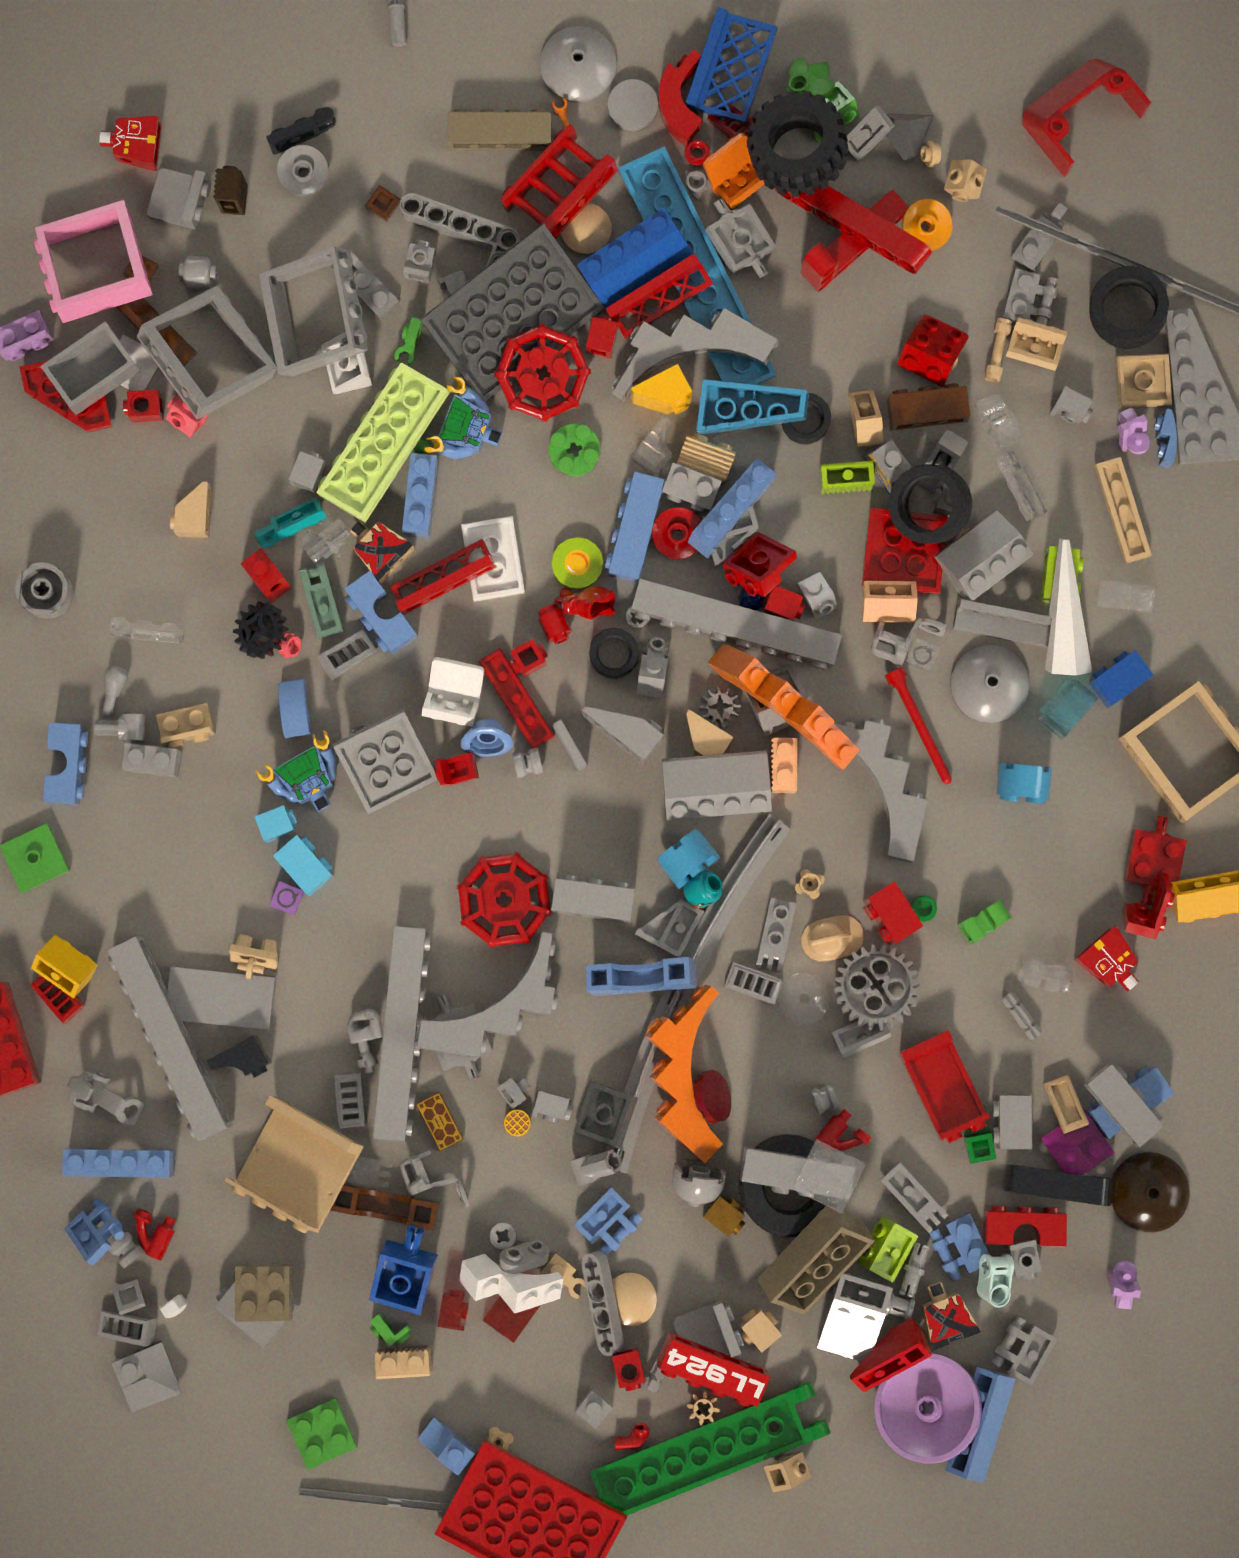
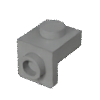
(818, 595)

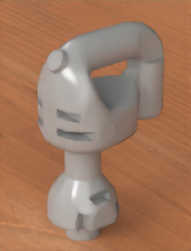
(361, 1034)

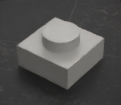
(128, 1297)

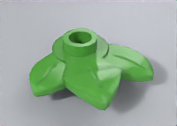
(811, 78)

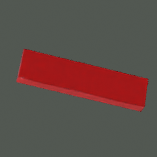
(516, 699)

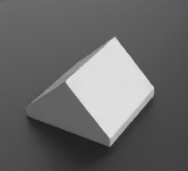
(348, 373)

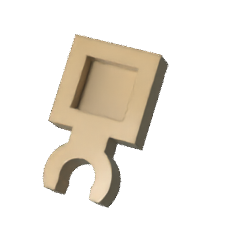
(566, 1270)

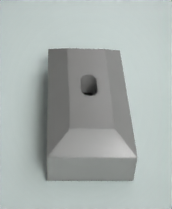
(848, 1037)

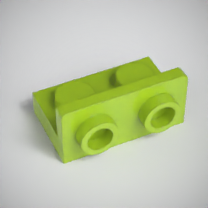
(888, 1250)

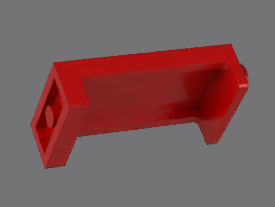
(944, 1087)

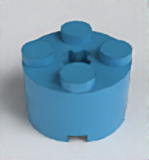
(1024, 781)
(688, 858)

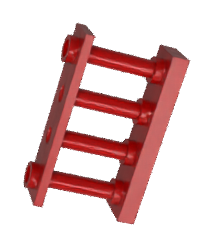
(584, 188)

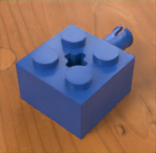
(404, 1274)

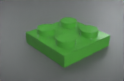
(321, 1433)

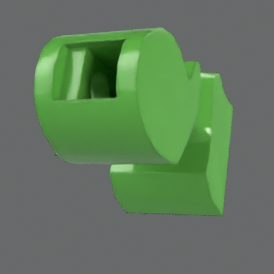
(985, 921)

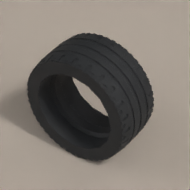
(1125, 276)
(900, 496)

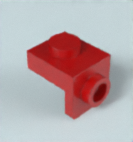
(456, 769)

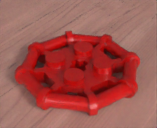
(556, 366)
(514, 888)

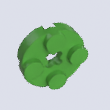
(580, 436)

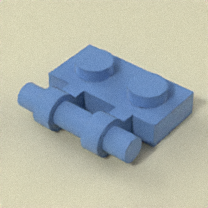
(602, 1216)
(88, 1237)
(967, 1242)

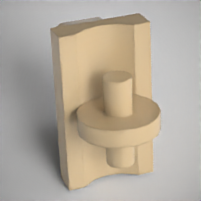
(253, 959)

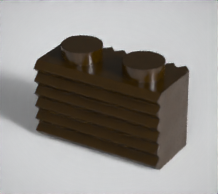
(230, 190)

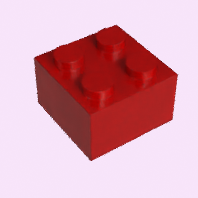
(892, 914)

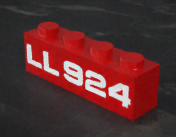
(713, 1370)

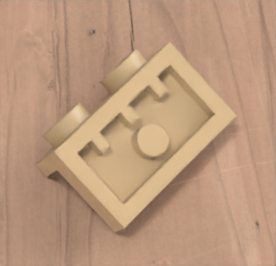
(185, 725)

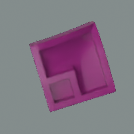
(1079, 1149)

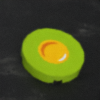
(577, 563)

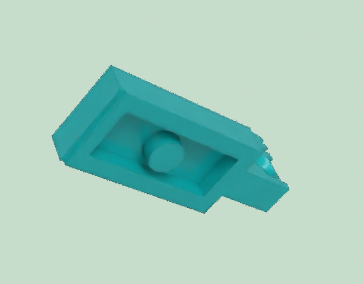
(290, 523)

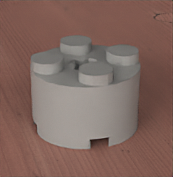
(36, 578)

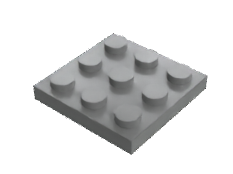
(385, 761)

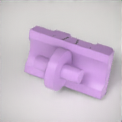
(1133, 432)
(1123, 1284)

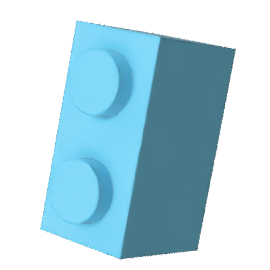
(304, 865)

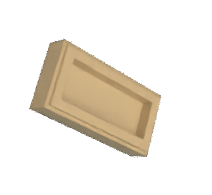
(1066, 1104)

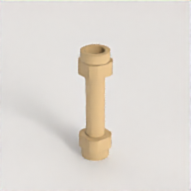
(1002, 329)

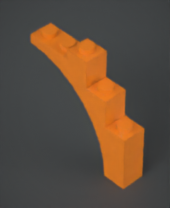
(785, 701)
(674, 1077)

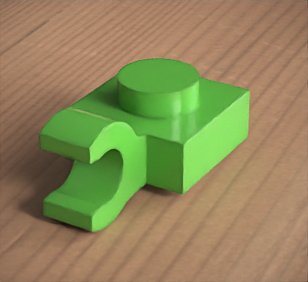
(411, 334)

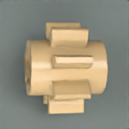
(701, 1415)

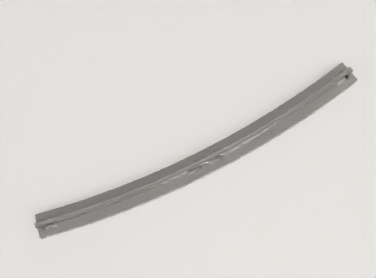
(700, 950)

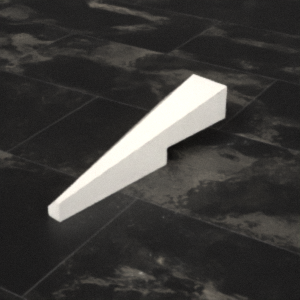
(1067, 640)

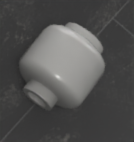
(198, 272)

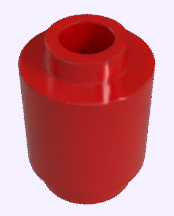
(554, 624)

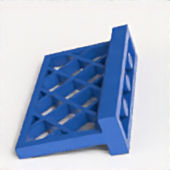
(709, 66)

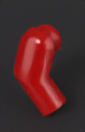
(634, 1439)

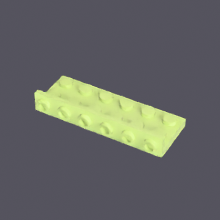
(382, 442)

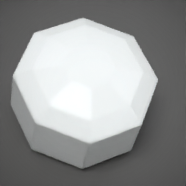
(174, 1306)

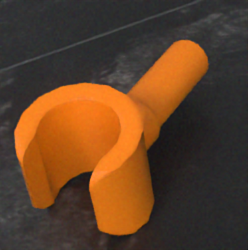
(561, 112)

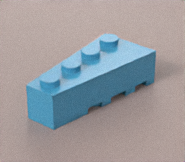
(744, 406)

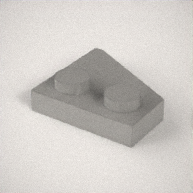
(737, 536)

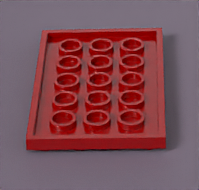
(525, 1512)

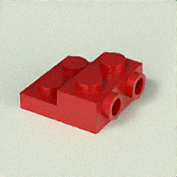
(758, 564)

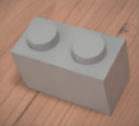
(151, 760)
(1013, 1121)

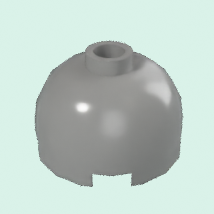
(697, 1182)

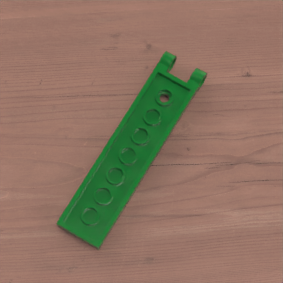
(706, 1453)

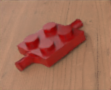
(1152, 855)

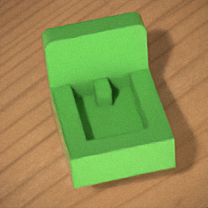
(383, 1329)

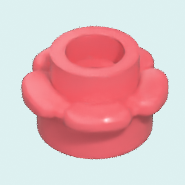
(291, 646)

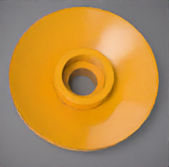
(937, 219)

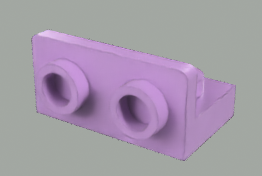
(24, 335)

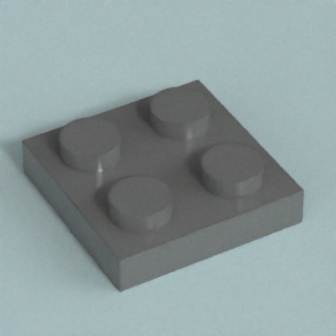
(605, 1114)

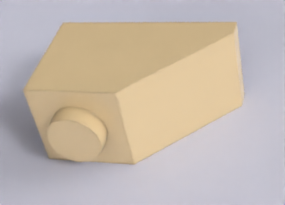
(865, 418)
(193, 513)
(705, 736)

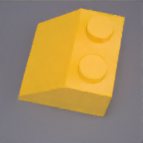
(663, 392)

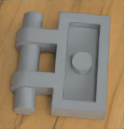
(1022, 296)
(1031, 1355)

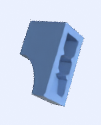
(447, 1445)

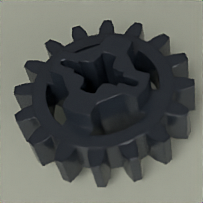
(260, 630)

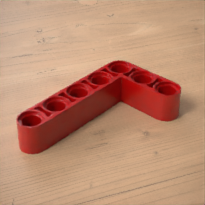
(824, 264)

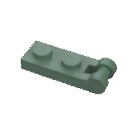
(321, 601)

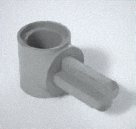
(128, 727)

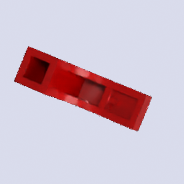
(675, 115)

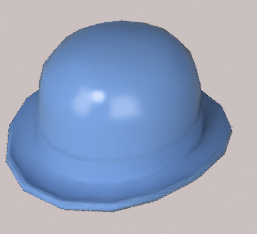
(487, 739)

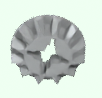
(729, 714)

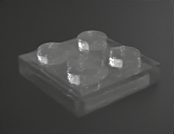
(829, 1176)

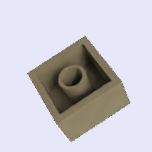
(263, 1292)

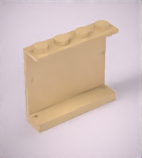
(296, 1167)

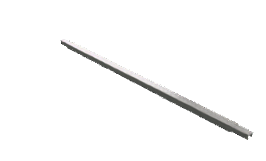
(1116, 258)
(374, 1499)

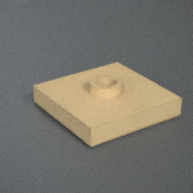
(1143, 381)

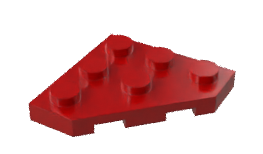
(42, 389)

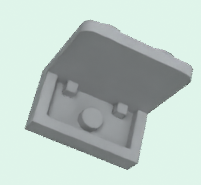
(179, 197)
(711, 1328)

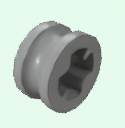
(628, 620)

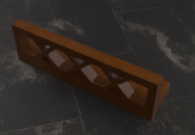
(141, 311)

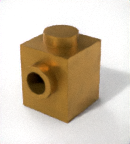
(725, 1215)

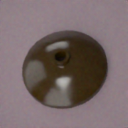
(1132, 1186)

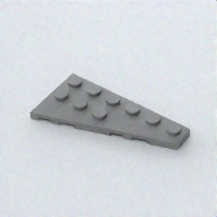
(1201, 402)

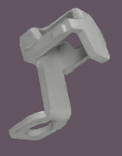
(897, 653)
(91, 1090)
(421, 1180)

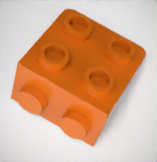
(732, 172)

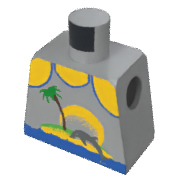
(888, 463)

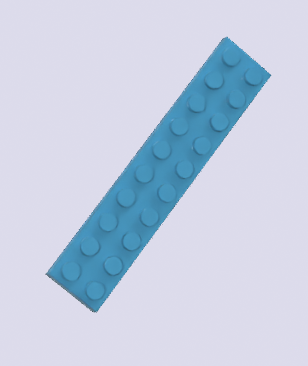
(656, 185)

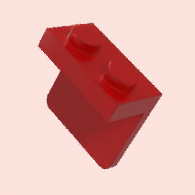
(932, 349)

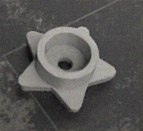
(691, 177)

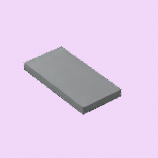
(221, 998)

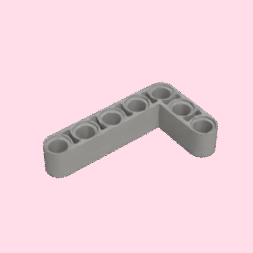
(450, 217)

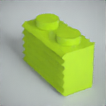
(846, 477)

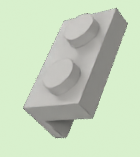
(691, 486)

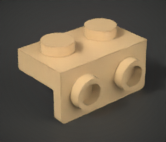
(1036, 343)

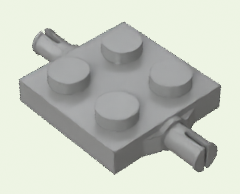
(740, 238)
(450, 1060)

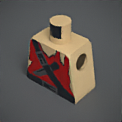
(380, 549)
(946, 1318)

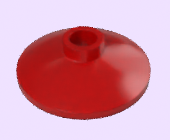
(666, 524)

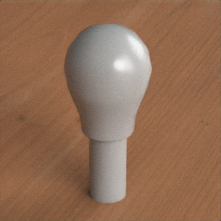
(115, 680)

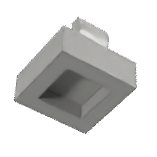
(513, 1091)

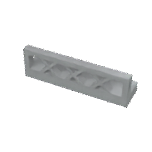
(1002, 623)

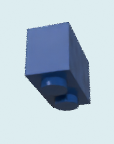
(1121, 678)

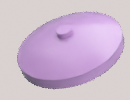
(929, 1410)

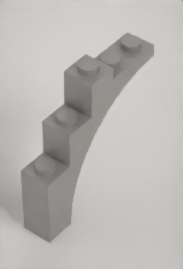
(688, 337)
(903, 811)
(527, 995)

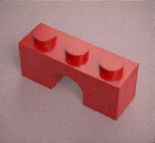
(1001, 1224)

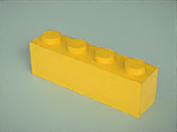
(1206, 896)

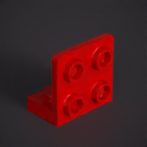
(1146, 921)

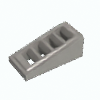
(352, 661)
(771, 999)
(341, 1112)
(143, 1339)

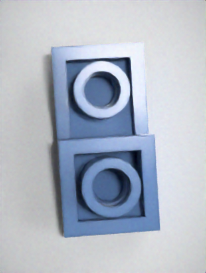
(1167, 432)
(293, 708)

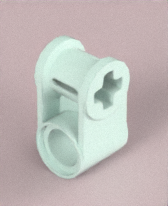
(996, 1275)

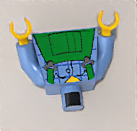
(465, 425)
(305, 775)

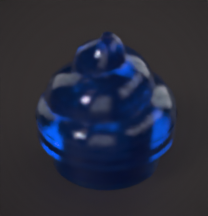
(749, 601)

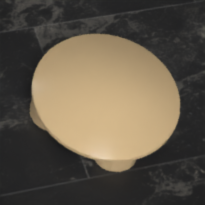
(588, 230)
(634, 1298)

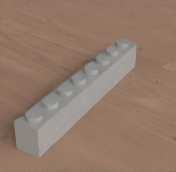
(736, 624)
(399, 1033)
(169, 1038)

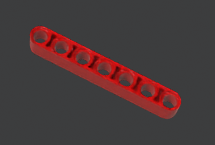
(864, 227)

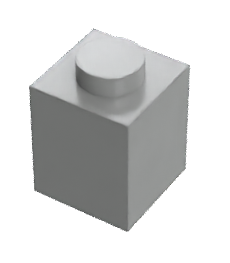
(307, 471)
(594, 1408)

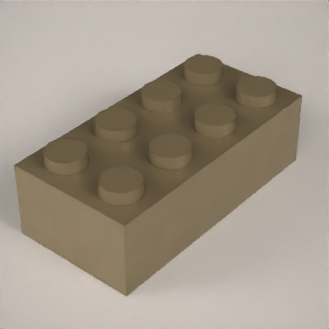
(815, 1260)

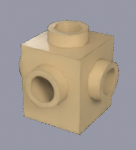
(965, 180)

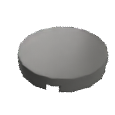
(632, 105)

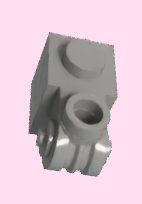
(653, 668)

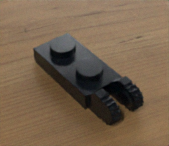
(301, 130)

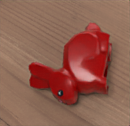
(589, 603)

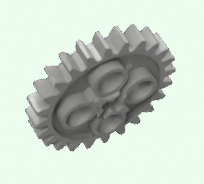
(857, 999)

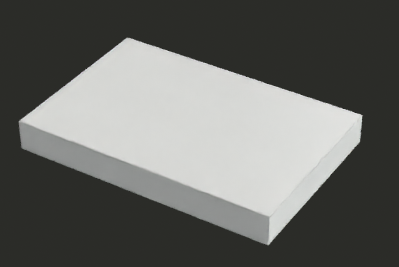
(502, 545)

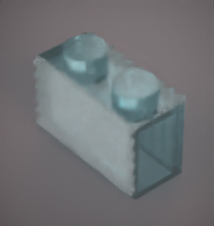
(1068, 708)

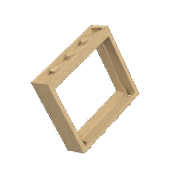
(1153, 771)

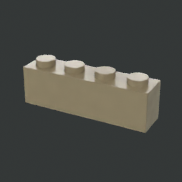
(499, 130)

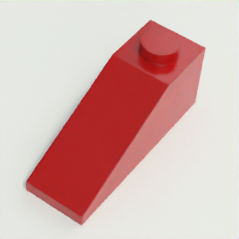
(893, 1354)

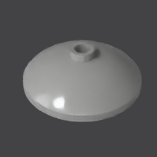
(578, 79)
(976, 696)

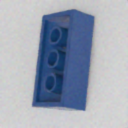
(635, 258)

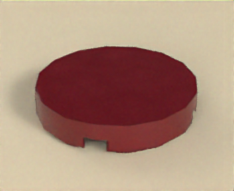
(712, 1096)

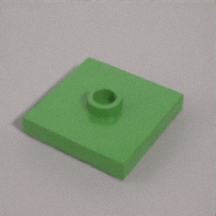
(34, 858)

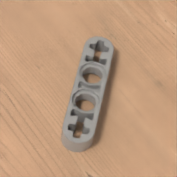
(599, 1303)

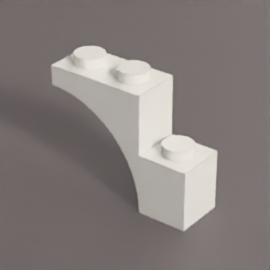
(519, 1291)

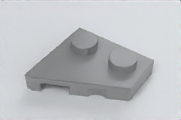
(672, 927)

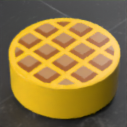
(517, 1122)

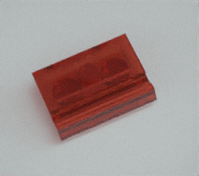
(506, 1321)

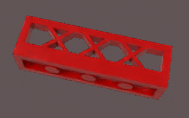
(655, 287)
(445, 582)

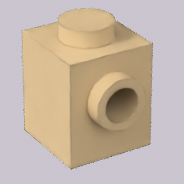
(759, 1329)
(787, 1472)

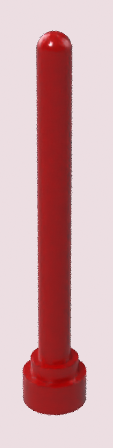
(898, 680)

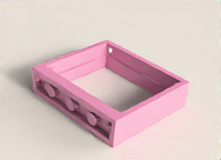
(103, 297)

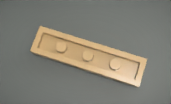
(1123, 510)

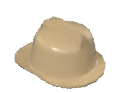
(832, 938)

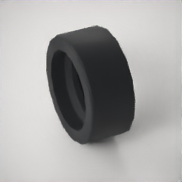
(804, 438)
(619, 634)

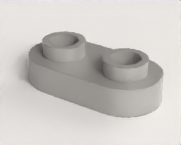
(523, 1257)

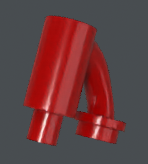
(836, 1127)
(161, 1238)

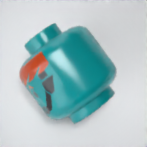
(703, 889)

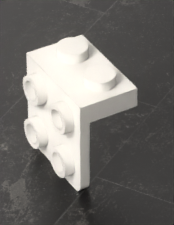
(453, 691)

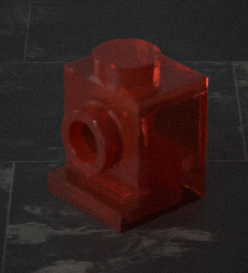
(452, 1310)

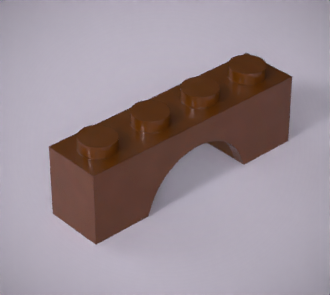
(387, 1206)

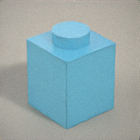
(276, 823)

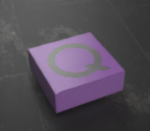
(286, 898)

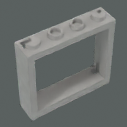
(279, 316)
(178, 375)

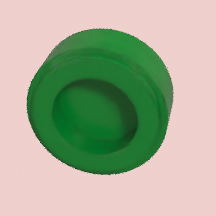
(924, 908)

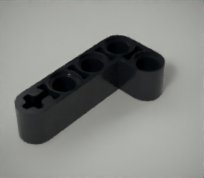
(1059, 1185)

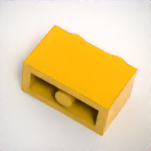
(64, 966)

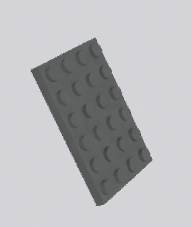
(508, 297)

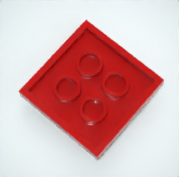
(898, 558)

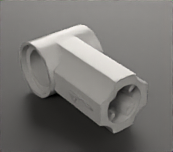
(592, 1167)

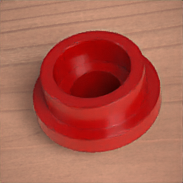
(696, 145)

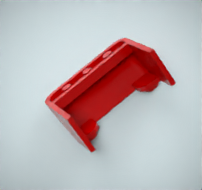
(1045, 116)

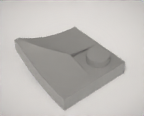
(146, 1376)

